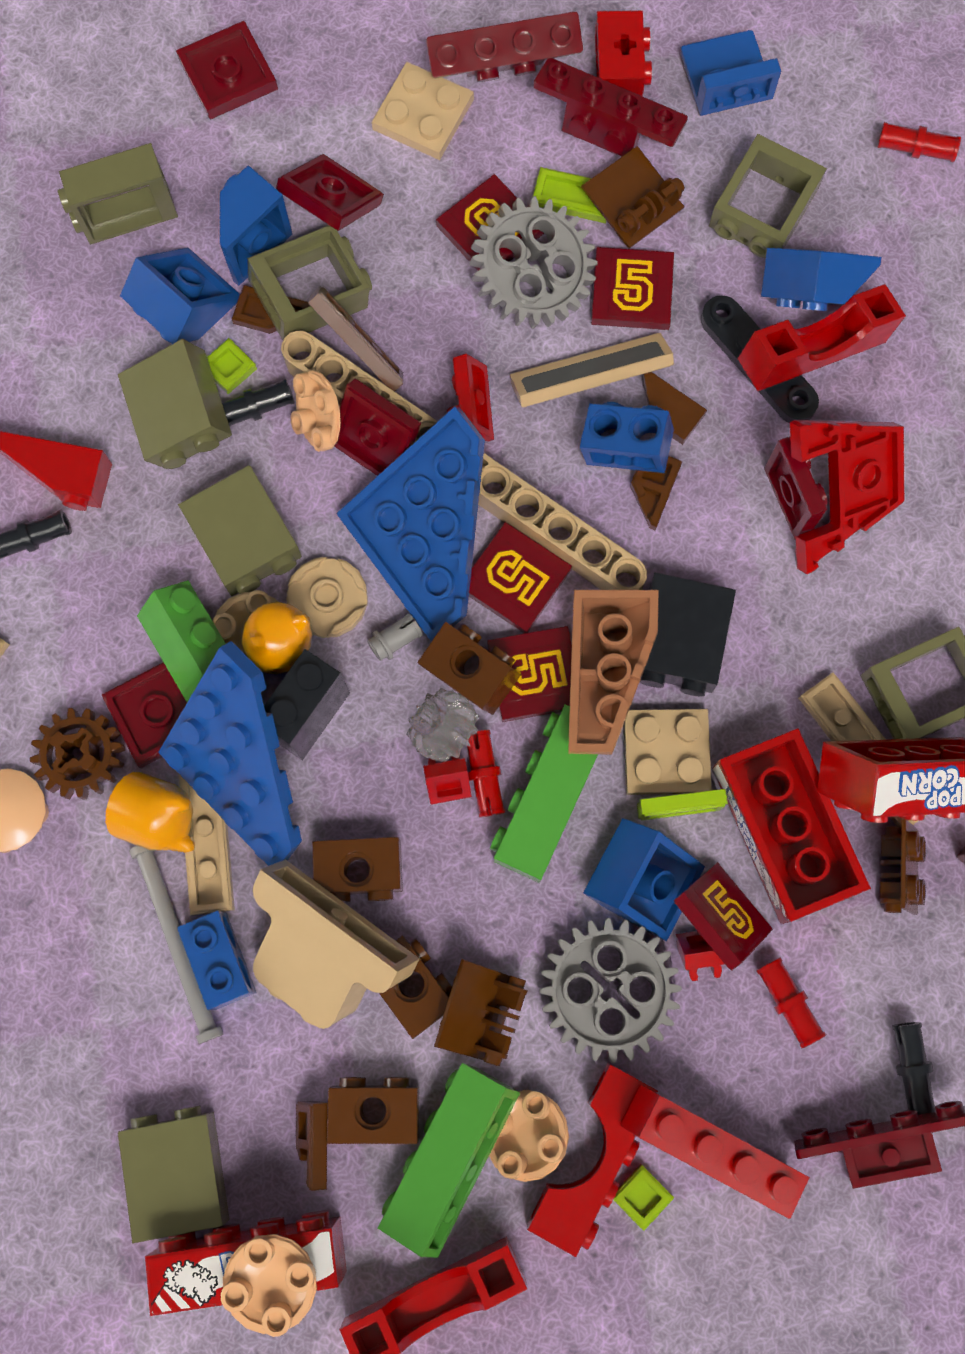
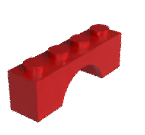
(786, 352)
(714, 1152)
(568, 1210)
(454, 1291)

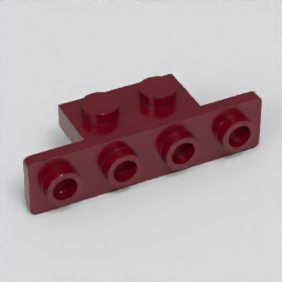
(504, 47)
(606, 112)
(888, 1148)

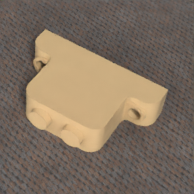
(320, 949)

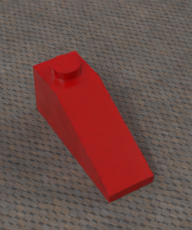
(66, 470)

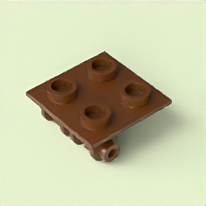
(634, 196)
(911, 847)
(478, 1013)

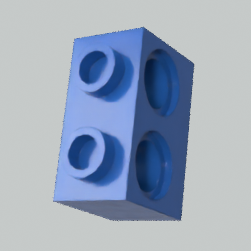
(624, 447)
(216, 960)

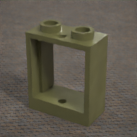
(780, 166)
(112, 177)
(295, 254)
(890, 699)

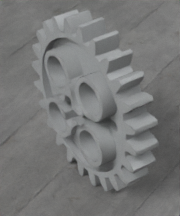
(503, 277)
(636, 960)

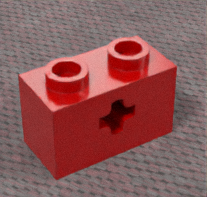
(622, 48)

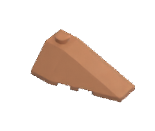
(609, 653)

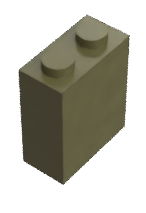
(174, 405)
(241, 531)
(173, 1175)

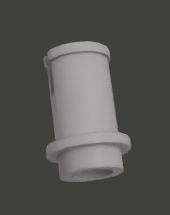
(394, 637)

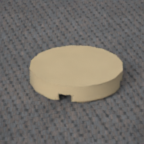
(334, 607)

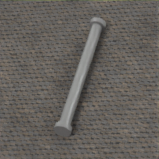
(169, 924)

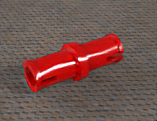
(919, 142)
(485, 774)
(791, 1003)

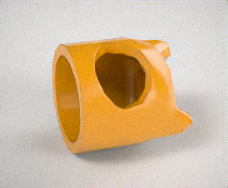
(276, 636)
(150, 813)

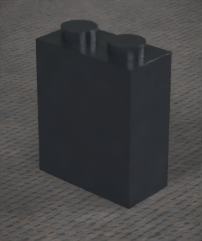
(690, 634)
(306, 703)

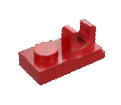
(473, 393)

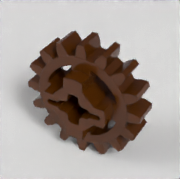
(66, 766)

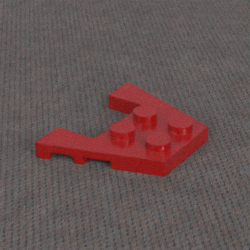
(863, 479)

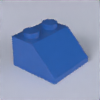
(250, 220)
(814, 277)
(178, 294)
(643, 877)

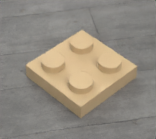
(422, 111)
(667, 752)

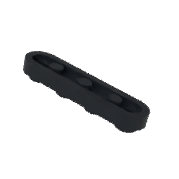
(732, 336)

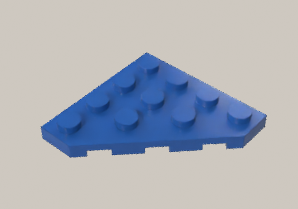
(422, 521)
(229, 758)

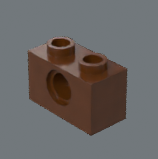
(447, 659)
(385, 862)
(422, 1011)
(350, 1125)

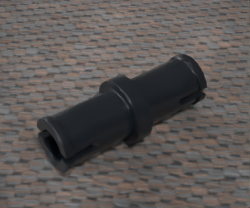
(258, 402)
(31, 534)
(914, 1067)

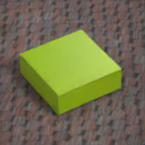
(230, 366)
(642, 1197)

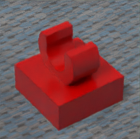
(447, 780)
(697, 954)

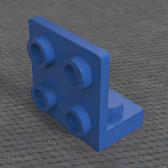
(729, 72)

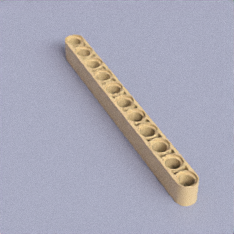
(501, 505)

